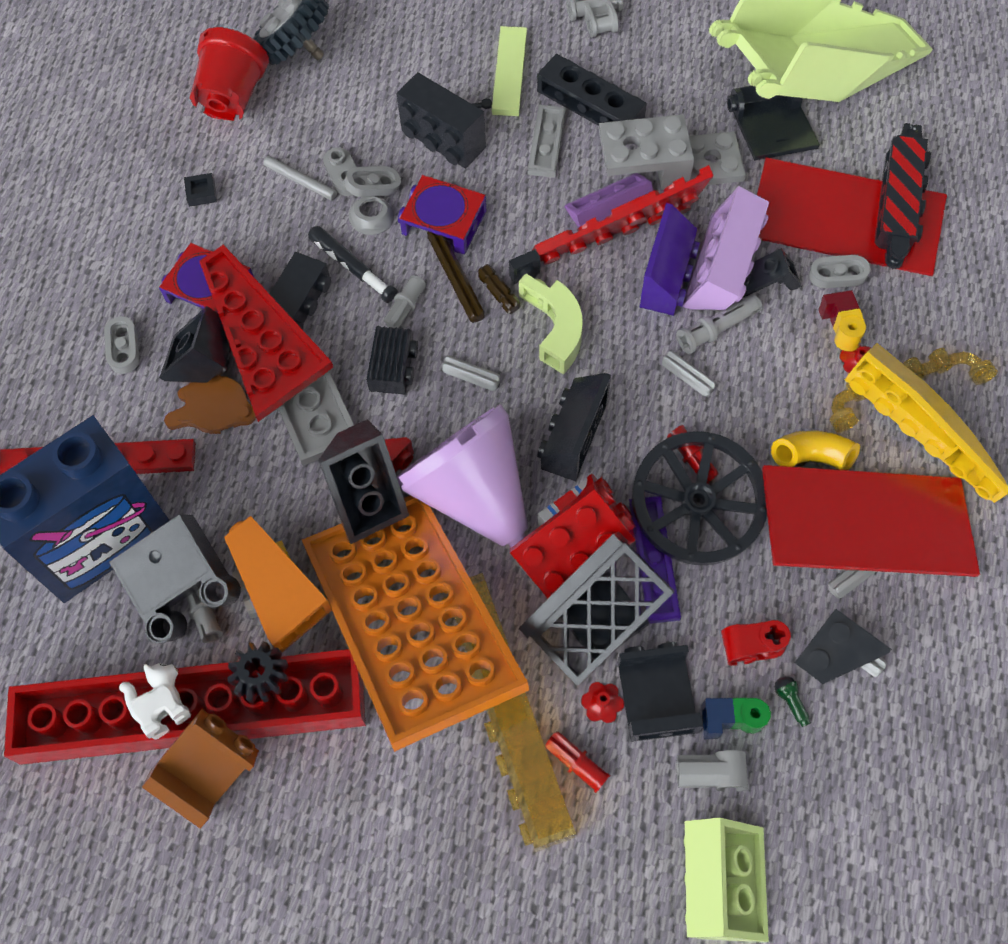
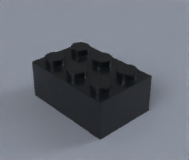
(441, 120)

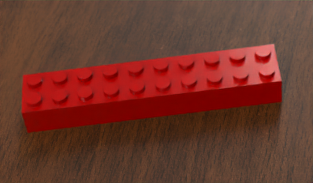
(93, 720)

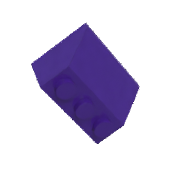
(669, 263)

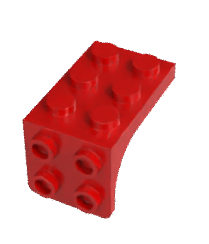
(572, 536)

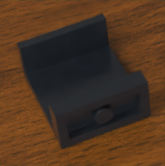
(657, 692)

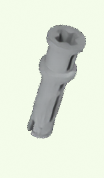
(708, 328)

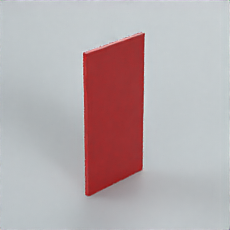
(839, 214)
(868, 521)

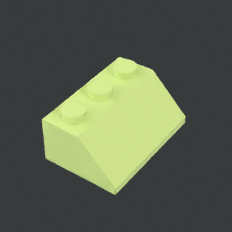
(725, 881)

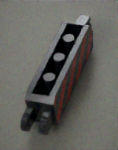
(902, 195)

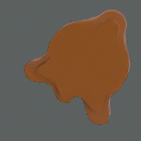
(212, 406)

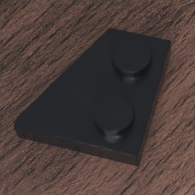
(839, 648)

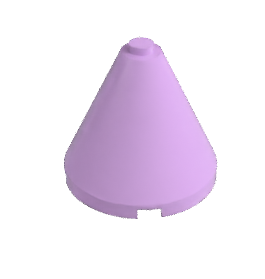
(474, 479)

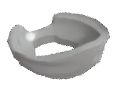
(371, 225)

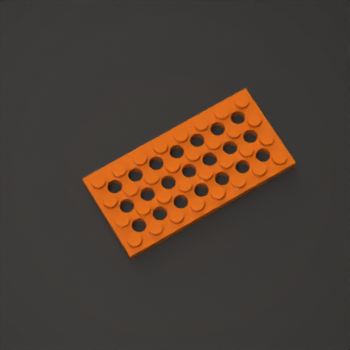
(477, 627)

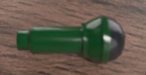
(787, 689)

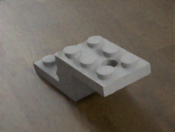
(669, 150)

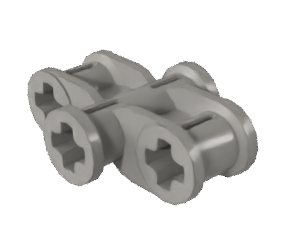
(598, 14)

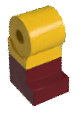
(845, 319)

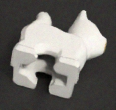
(158, 703)

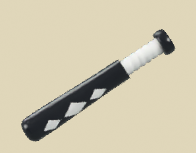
(344, 257)

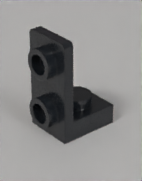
(772, 269)

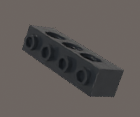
(587, 93)

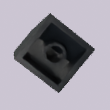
(197, 350)

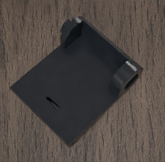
(771, 125)

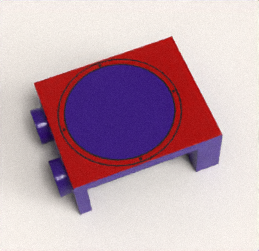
(444, 211)
(188, 280)

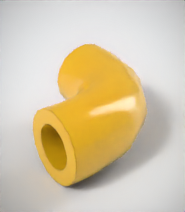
(817, 447)

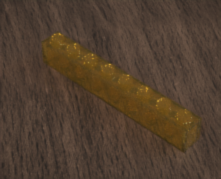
(524, 758)

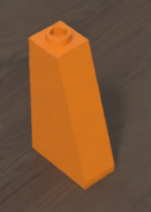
(278, 589)

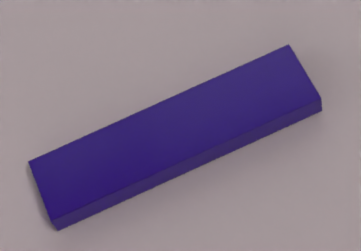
(660, 562)

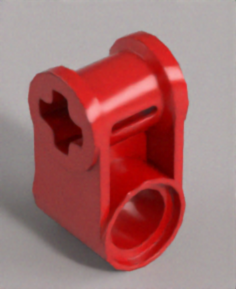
(751, 644)

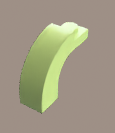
(559, 303)

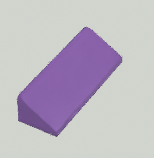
(608, 198)

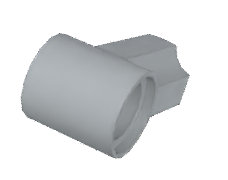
(716, 771)

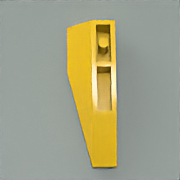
(927, 418)

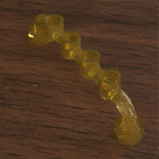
(940, 362)

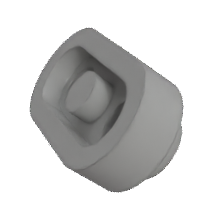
(338, 168)
(372, 181)
(837, 271)
(121, 347)

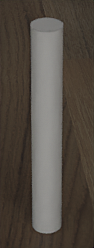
(300, 178)

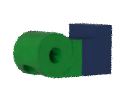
(733, 713)

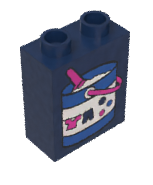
(74, 510)

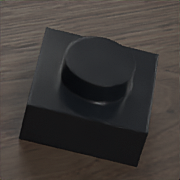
(200, 189)
(524, 264)

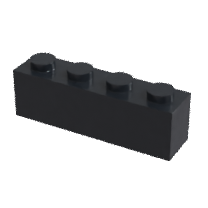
(301, 286)

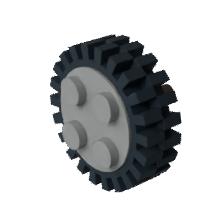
(291, 28)

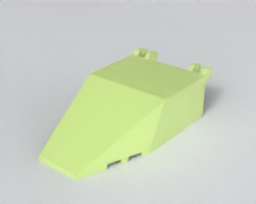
(818, 46)

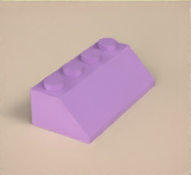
(727, 252)

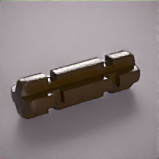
(498, 288)

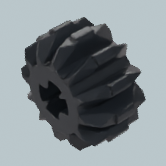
(264, 683)

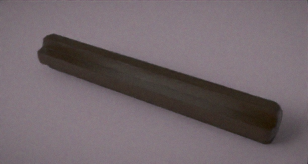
(457, 277)

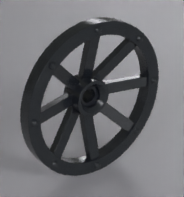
(699, 490)

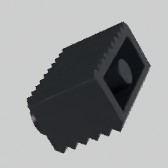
(391, 359)

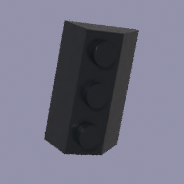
(575, 425)
(362, 481)

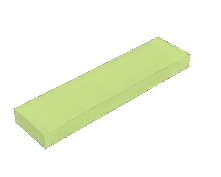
(509, 71)

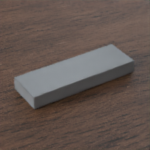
(546, 141)

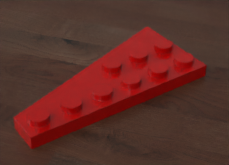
(626, 217)
(265, 341)

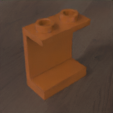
(200, 767)

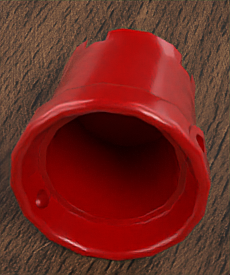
(227, 72)

